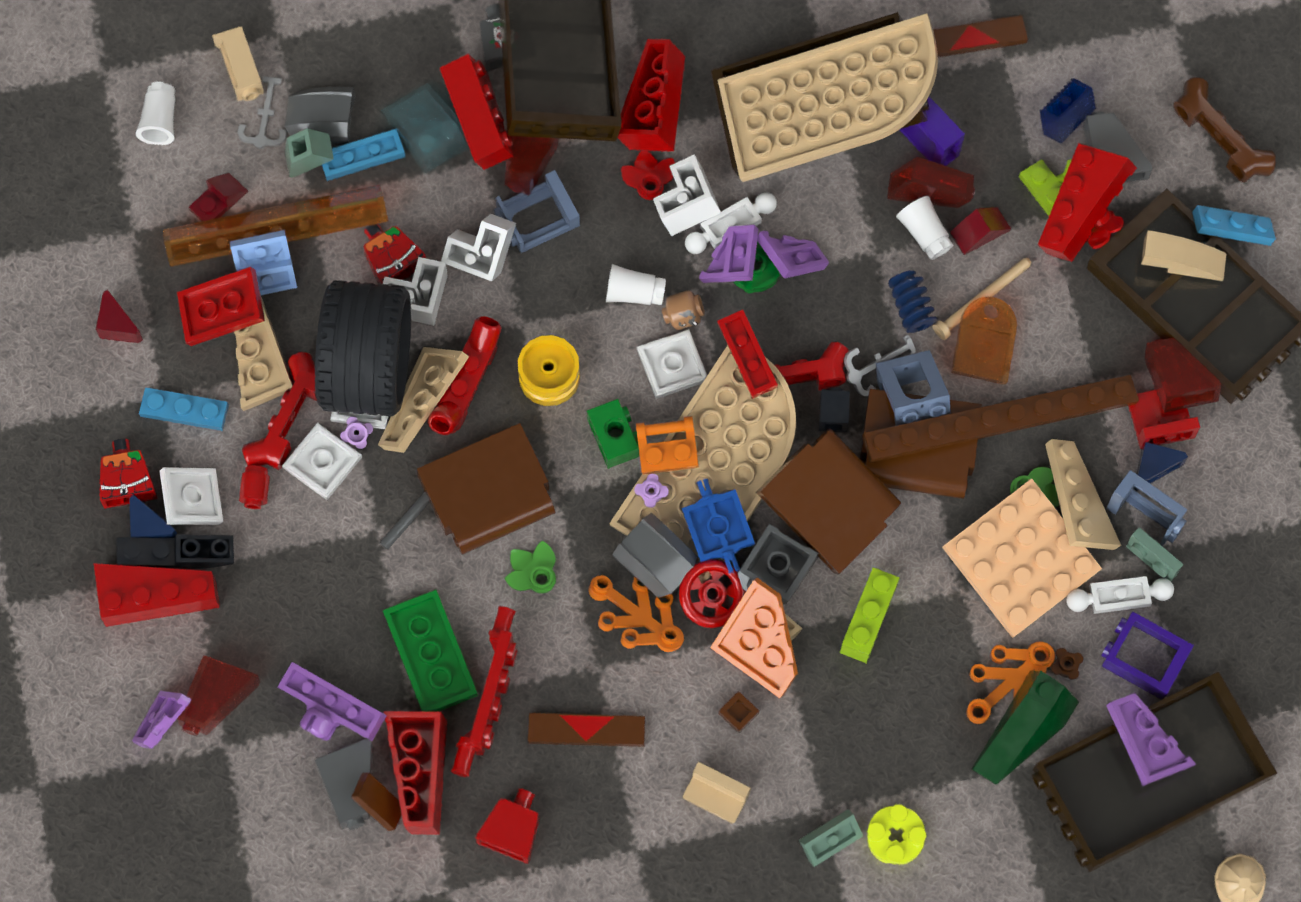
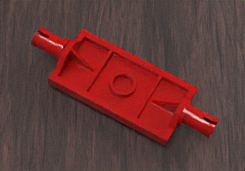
(497, 682)

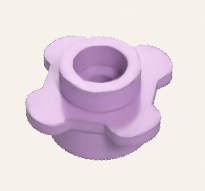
(363, 428)
(651, 498)

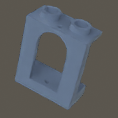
(551, 188)
(907, 370)
(1125, 492)

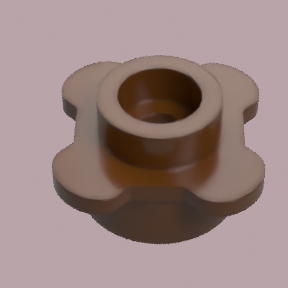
(1060, 668)

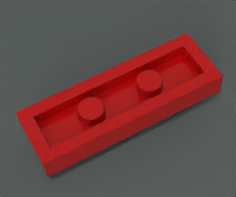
(747, 354)

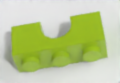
(869, 615)

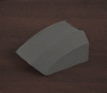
(322, 110)
(655, 556)
(778, 563)

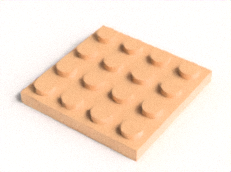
(1021, 558)

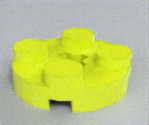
(895, 852)

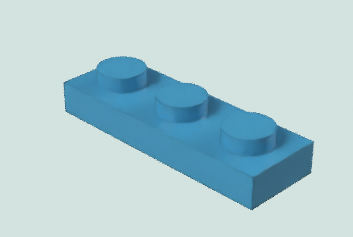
(364, 154)
(1233, 225)
(183, 409)

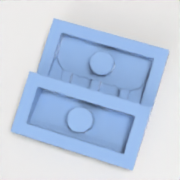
(270, 259)

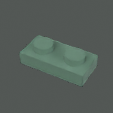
(831, 837)

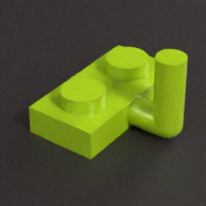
(1043, 183)

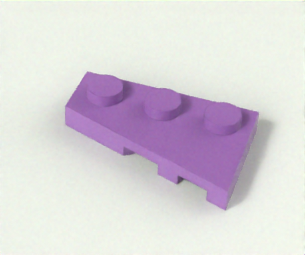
(1149, 747)

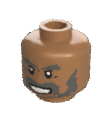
(683, 310)

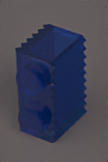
(1067, 110)

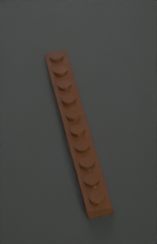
(1000, 418)

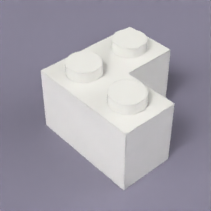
(690, 201)
(483, 253)
(424, 289)

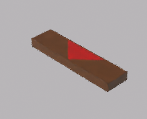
(980, 36)
(586, 729)

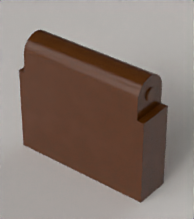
(931, 471)
(487, 489)
(830, 500)

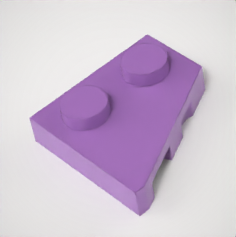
(792, 255)
(734, 256)
(160, 717)

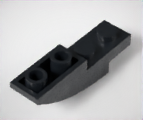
(176, 553)

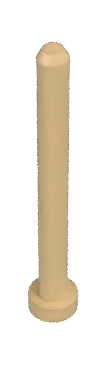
(943, 329)

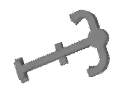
(260, 141)
(854, 376)

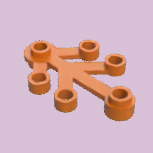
(638, 616)
(1012, 676)

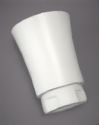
(157, 115)
(926, 227)
(634, 287)

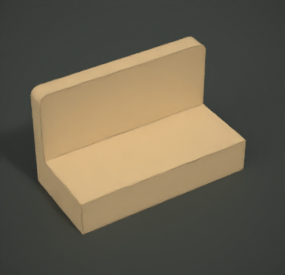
(716, 793)

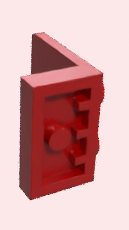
(1159, 427)

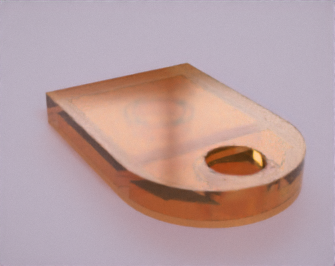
(985, 343)

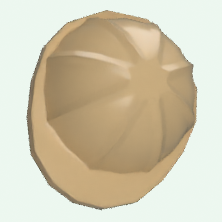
(1240, 879)

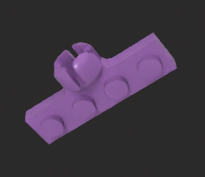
(329, 706)

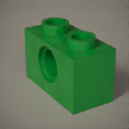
(613, 449)

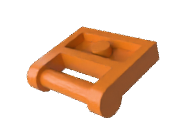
(669, 454)

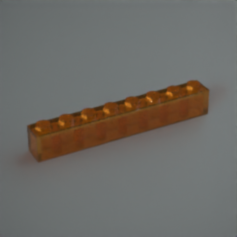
(298, 219)

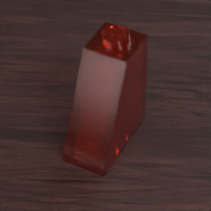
(528, 162)
(926, 178)
(1179, 376)
(215, 694)

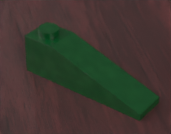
(1029, 722)

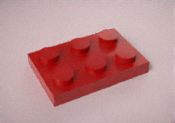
(220, 306)

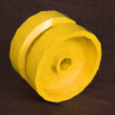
(534, 372)

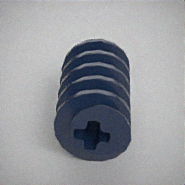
(910, 301)

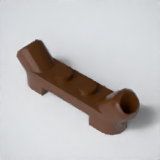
(1243, 160)

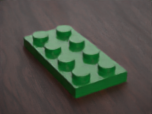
(430, 652)

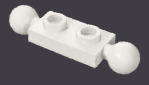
(736, 215)
(1120, 594)

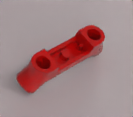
(826, 371)
(453, 405)
(274, 447)

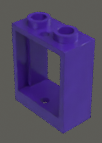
(937, 138)
(1134, 675)

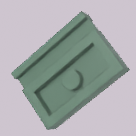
(1154, 555)

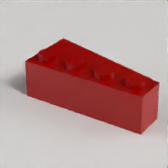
(653, 99)
(477, 111)
(1082, 200)
(149, 593)
(418, 764)

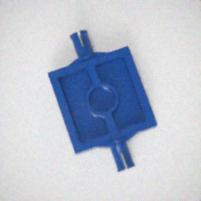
(718, 526)

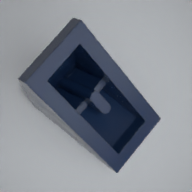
(1158, 461)
(146, 523)

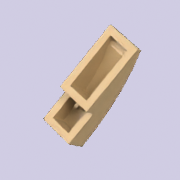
(1183, 256)

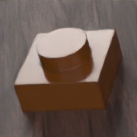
(738, 712)

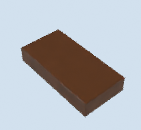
(377, 801)

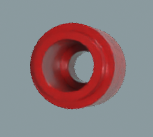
(254, 487)

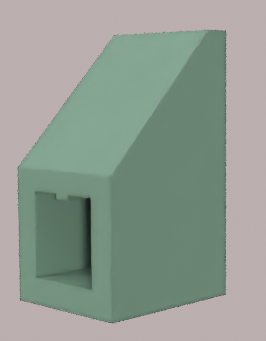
(307, 151)

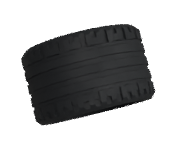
(363, 348)

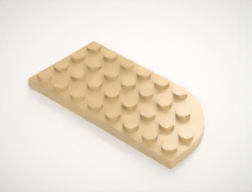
(829, 97)
(736, 444)

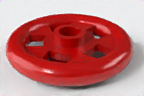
(691, 581)

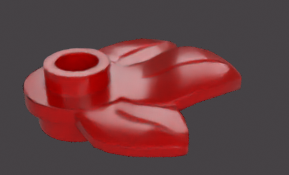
(648, 171)
(1103, 228)

